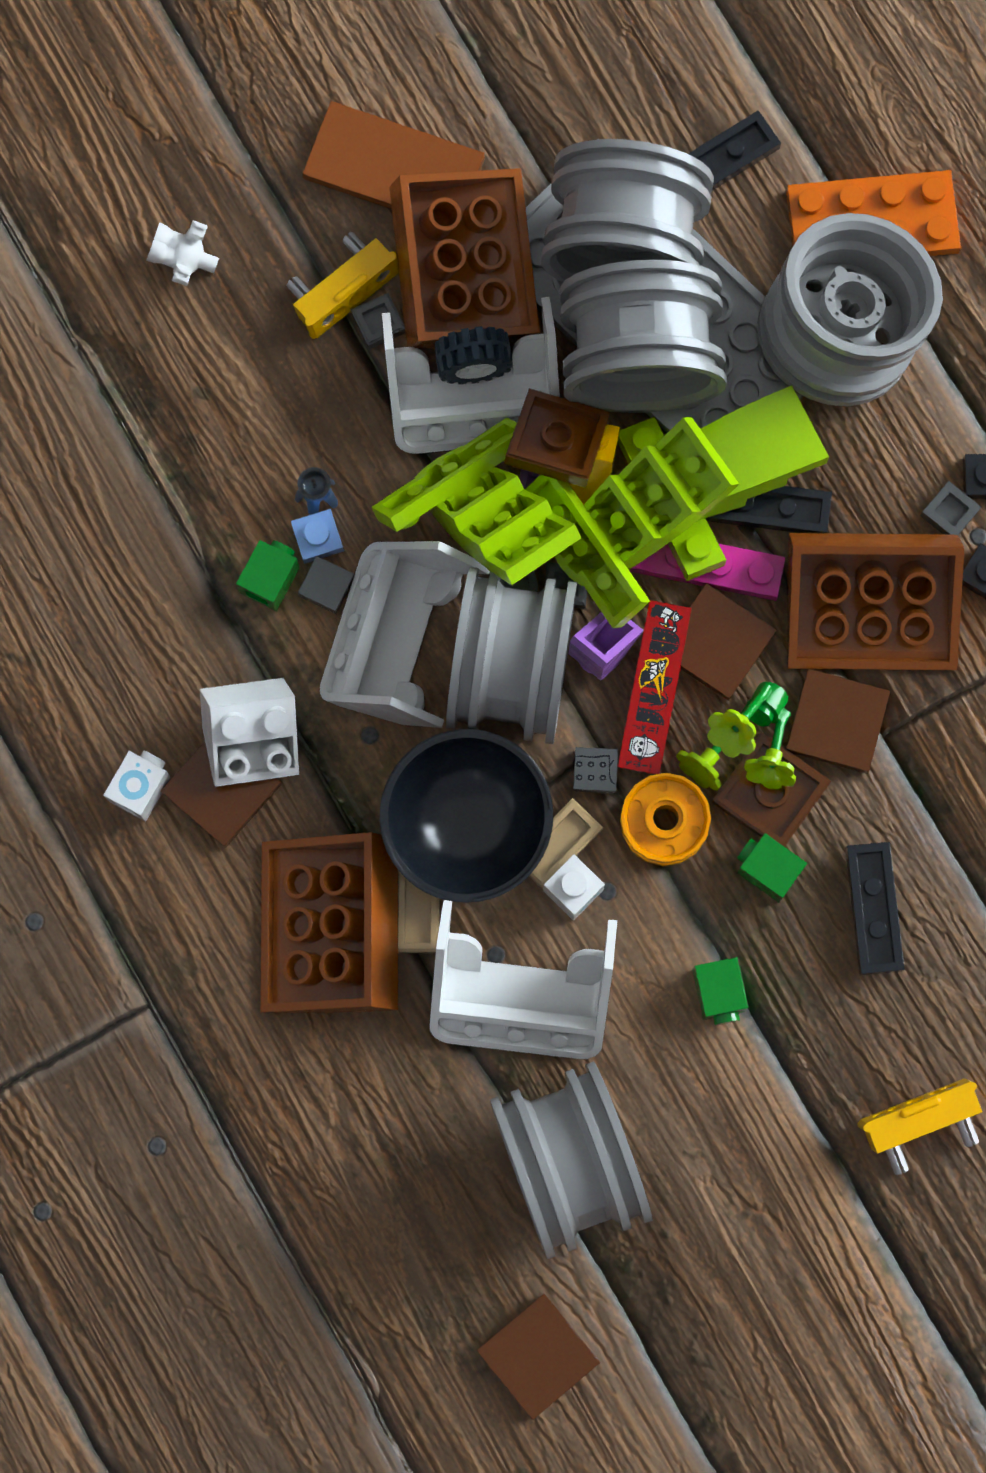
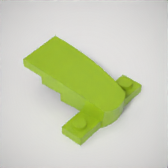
(760, 447)
(483, 507)
(637, 515)

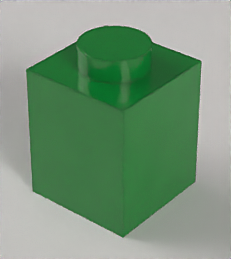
(268, 574)
(770, 866)
(720, 990)

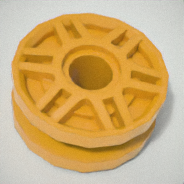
(669, 793)

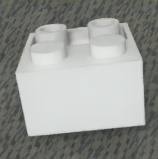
(250, 731)

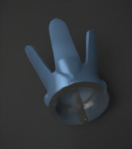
(314, 487)

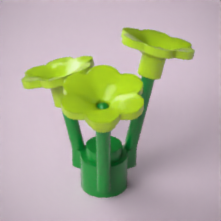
(735, 735)

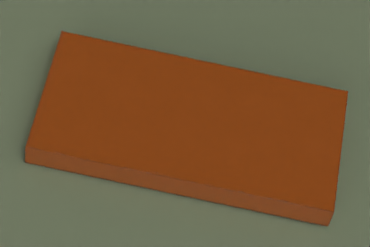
(368, 153)

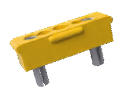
(345, 287)
(920, 1117)

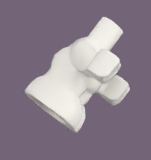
(182, 251)

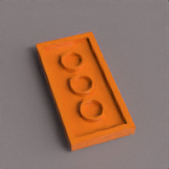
(912, 201)

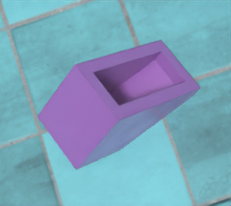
(601, 647)

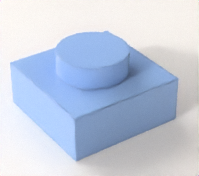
(317, 536)

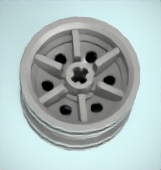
(625, 205)
(867, 290)
(643, 336)
(510, 655)
(572, 1159)

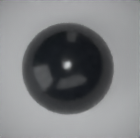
(466, 815)

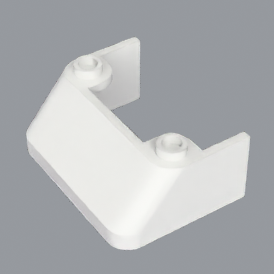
(443, 415)
(386, 625)
(517, 1004)

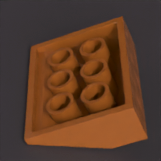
(463, 254)
(874, 601)
(329, 925)

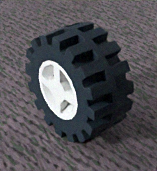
(473, 355)

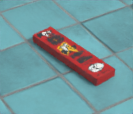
(654, 687)

